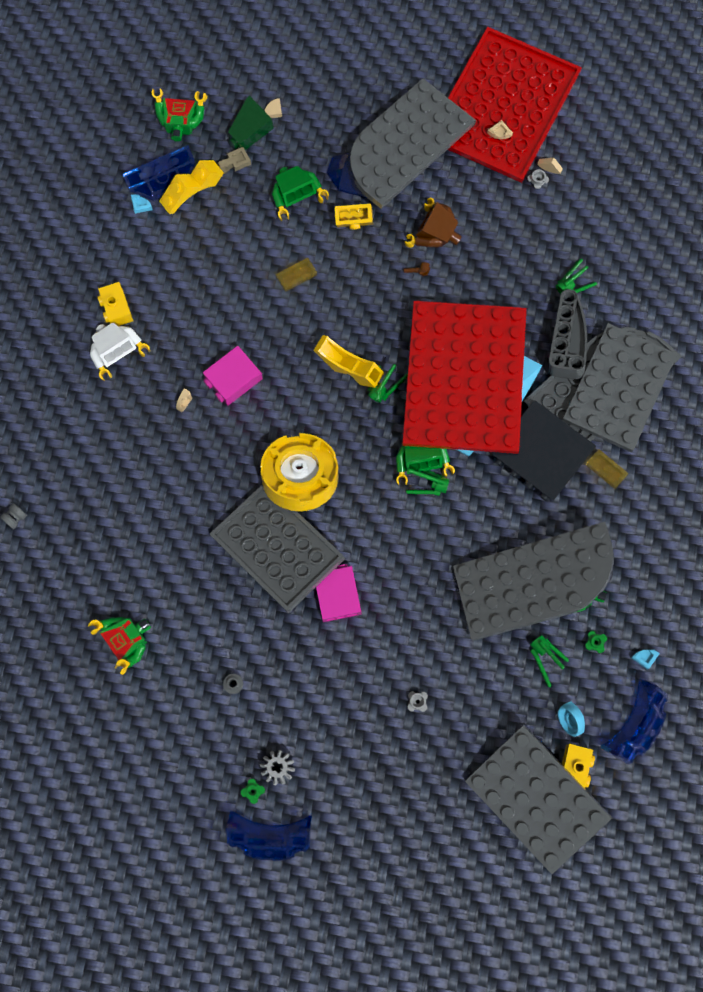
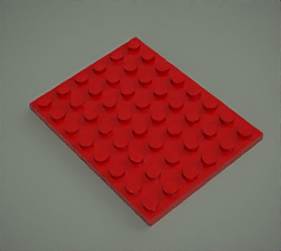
(512, 85)
(465, 377)

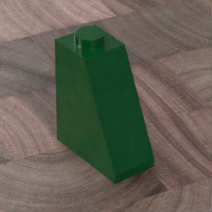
(249, 125)

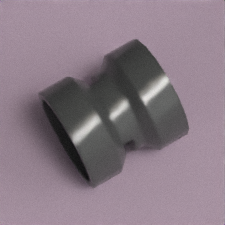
(16, 512)

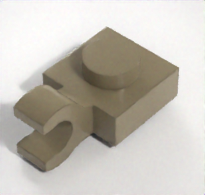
(237, 159)

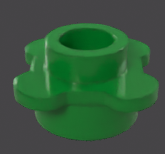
(590, 645)
(253, 797)

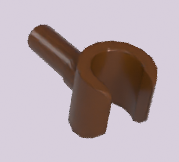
(423, 270)

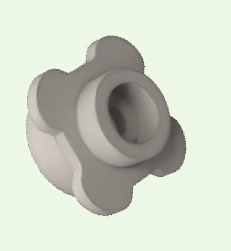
(538, 174)
(417, 696)

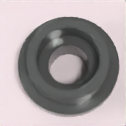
(237, 688)

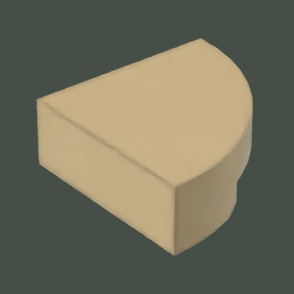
(273, 109)
(500, 131)
(550, 165)
(183, 400)

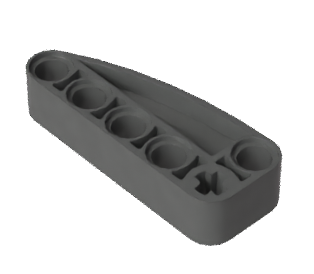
(573, 341)

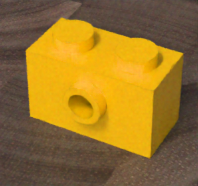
(353, 216)
(115, 304)
(577, 762)

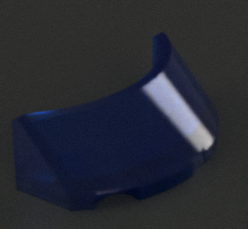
(642, 725)
(268, 841)

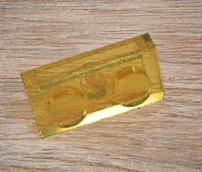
(296, 274)
(607, 469)

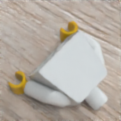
(112, 344)

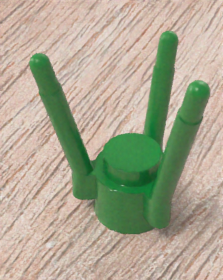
(565, 283)
(378, 393)
(439, 483)
(543, 646)

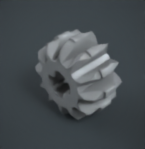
(275, 774)

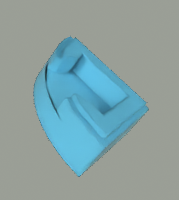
(140, 204)
(645, 657)

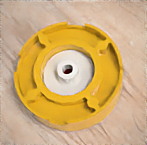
(299, 472)

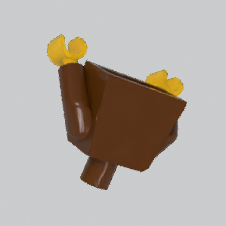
(436, 227)

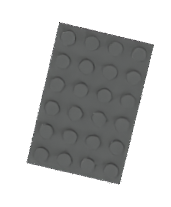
(619, 387)
(277, 549)
(538, 799)

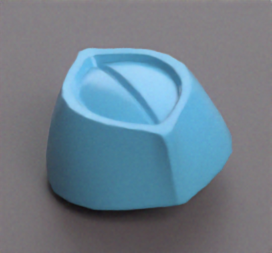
(571, 719)

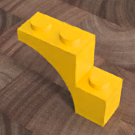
(183, 186)
(341, 361)

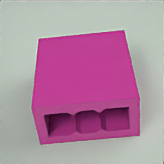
(232, 376)
(338, 595)

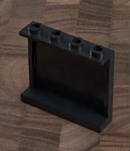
(547, 452)

